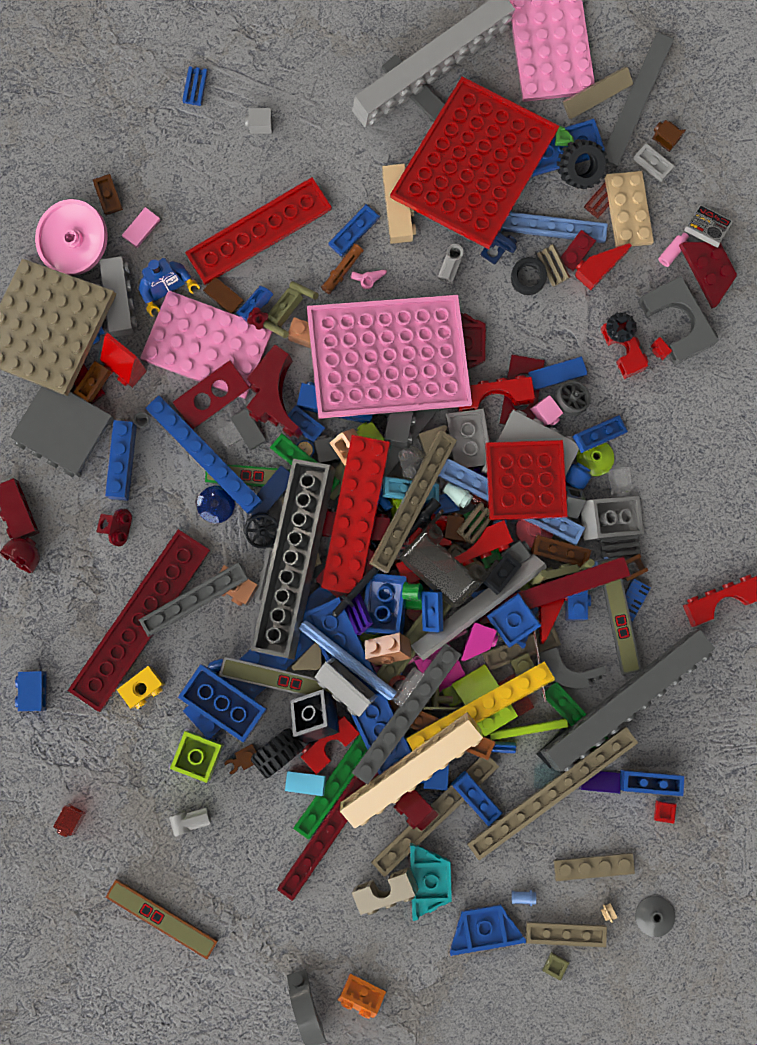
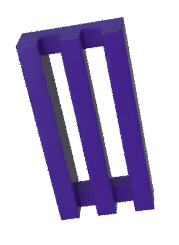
(356, 616)

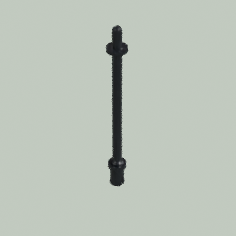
(423, 517)

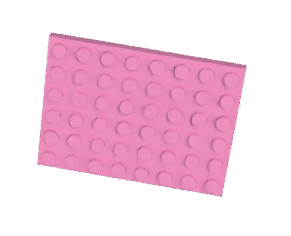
(388, 356)

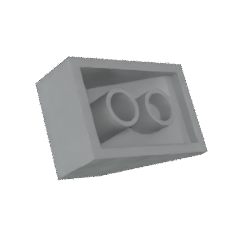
(612, 518)

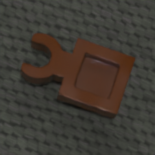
(243, 758)

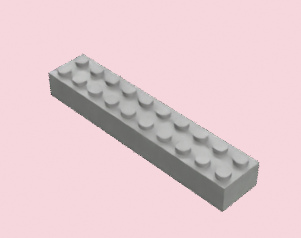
(432, 61)

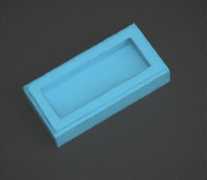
(305, 783)

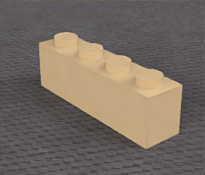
(398, 215)

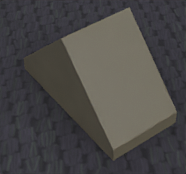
(426, 438)
(310, 660)

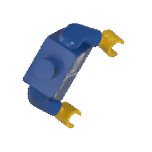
(161, 278)

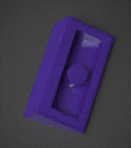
(603, 782)

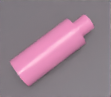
(672, 250)

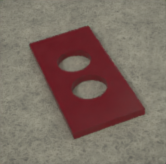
(518, 366)
(186, 402)

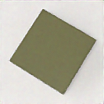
(555, 966)

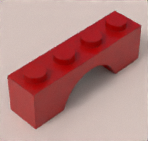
(518, 390)
(703, 609)

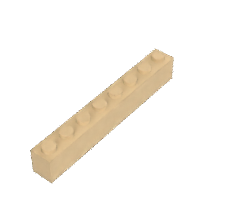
(411, 770)

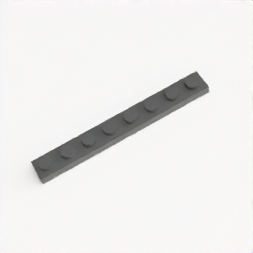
(405, 715)

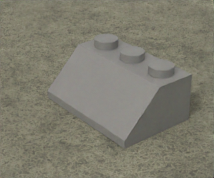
(345, 687)

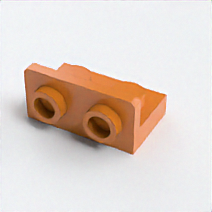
(361, 996)

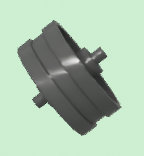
(572, 399)

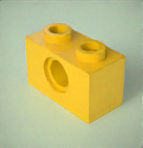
(129, 690)

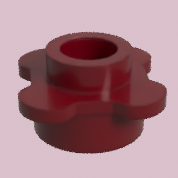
(254, 314)

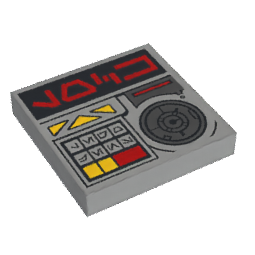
(708, 225)

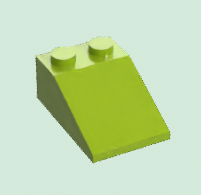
(476, 685)

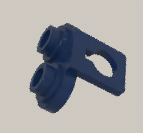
(504, 243)

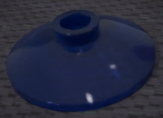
(219, 513)

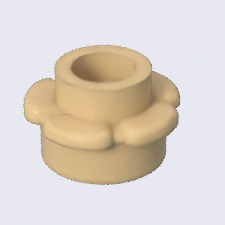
(608, 912)

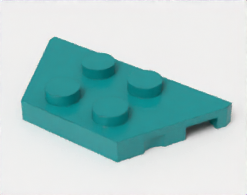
(432, 878)

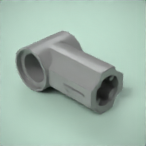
(450, 264)
(185, 822)

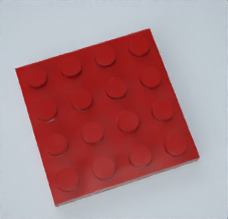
(526, 480)

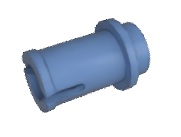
(524, 897)

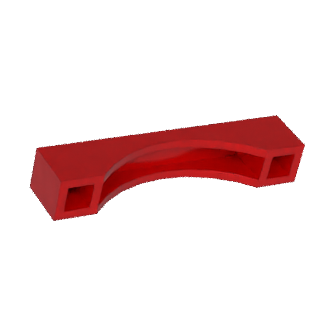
(491, 538)

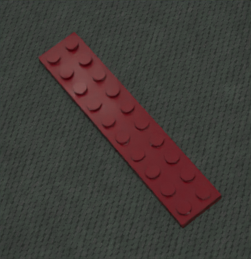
(126, 636)

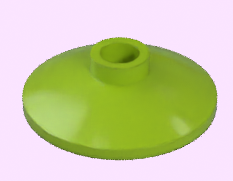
(600, 466)

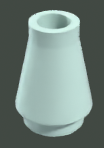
(458, 495)

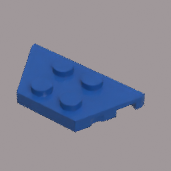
(484, 930)

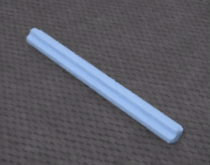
(348, 660)

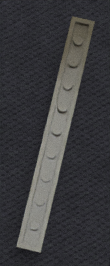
(552, 793)

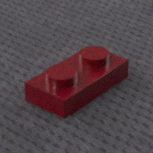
(577, 250)

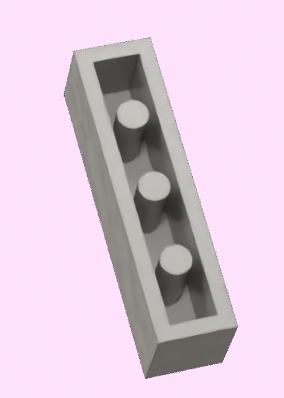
(120, 315)

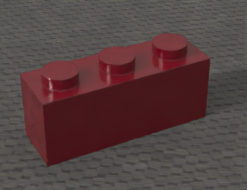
(16, 511)

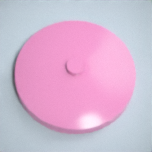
(71, 237)

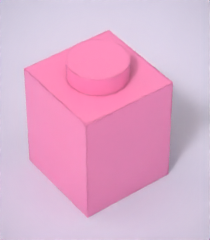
(547, 411)

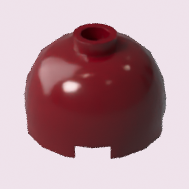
(22, 553)

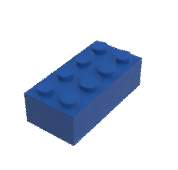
(222, 703)

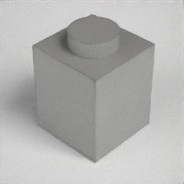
(259, 120)

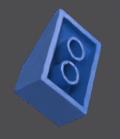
(385, 604)

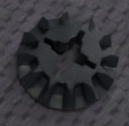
(612, 327)

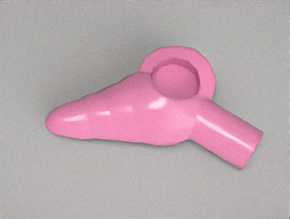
(369, 278)

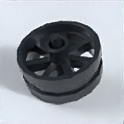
(261, 530)

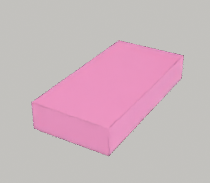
(141, 227)

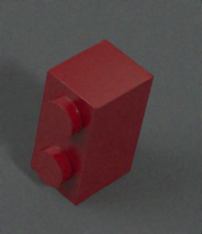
(417, 810)

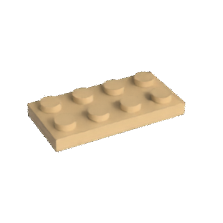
(629, 209)

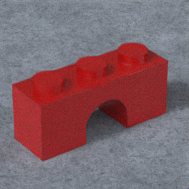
(634, 360)
(316, 756)

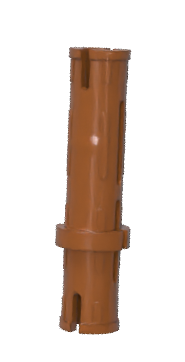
(337, 275)

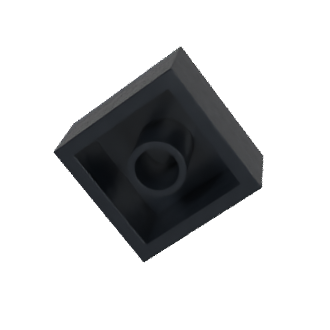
(314, 716)

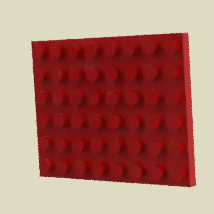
(474, 162)

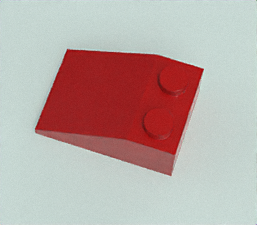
(121, 361)

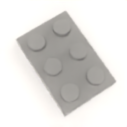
(471, 435)

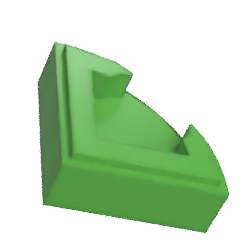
(563, 137)

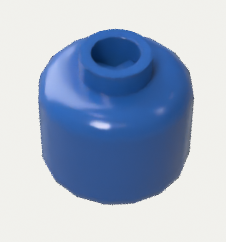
(578, 476)

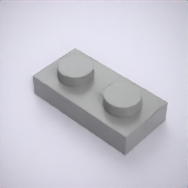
(653, 162)

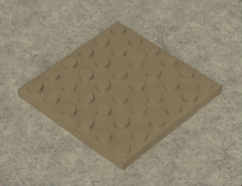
(49, 325)

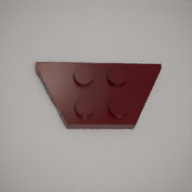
(710, 269)
(474, 340)

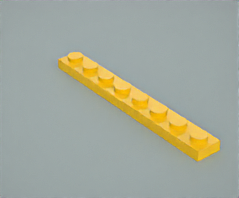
(490, 702)

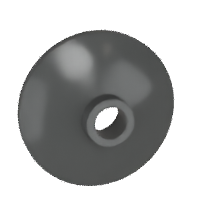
(647, 909)

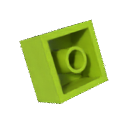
(196, 756)

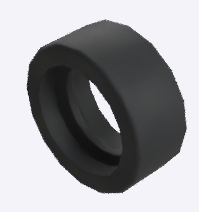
(532, 262)

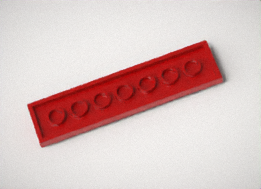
(258, 230)
(355, 513)

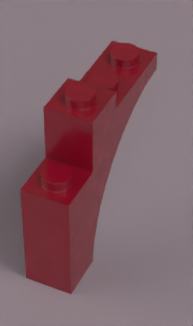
(268, 383)

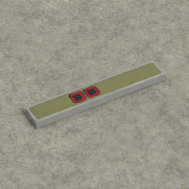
(269, 677)

